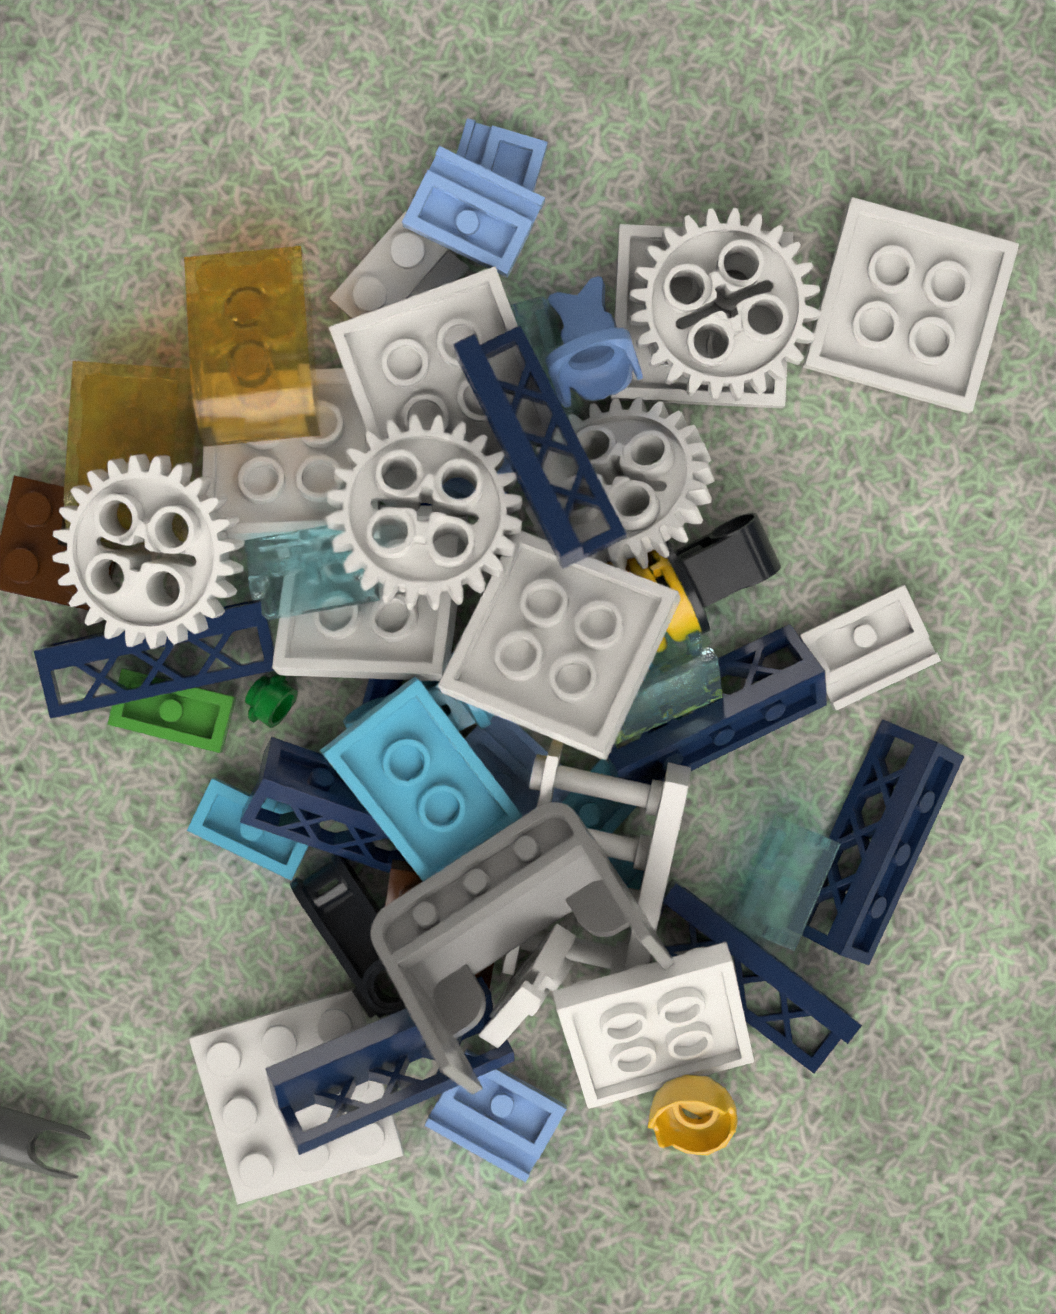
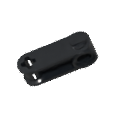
(345, 923)

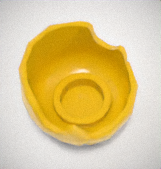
(701, 1097)

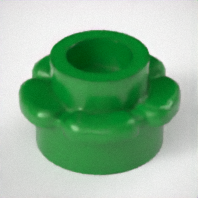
(266, 696)

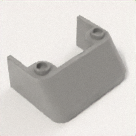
(489, 906)

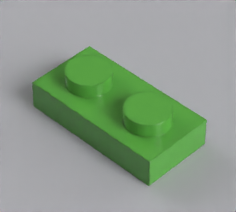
(186, 716)

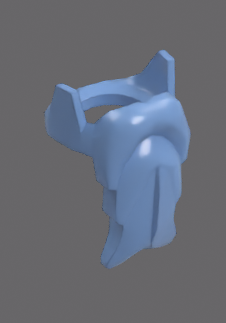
(595, 353)

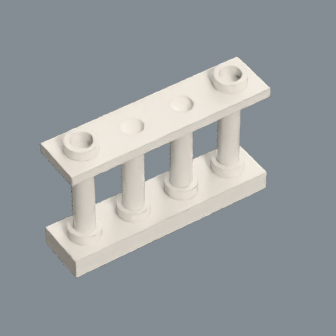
(648, 853)

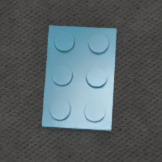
(420, 780)

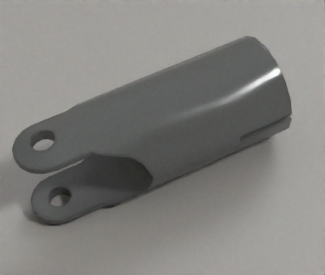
(19, 1136)

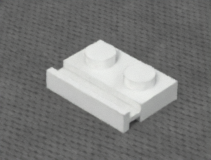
(396, 270)
(871, 647)
(530, 985)

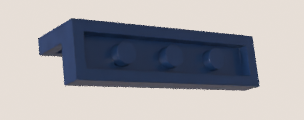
(518, 450)
(96, 647)
(735, 718)
(316, 795)
(894, 841)
(768, 969)
(363, 1057)

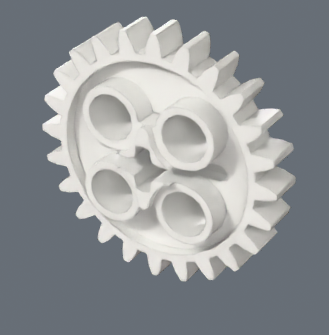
(701, 257)
(433, 461)
(665, 488)
(154, 499)

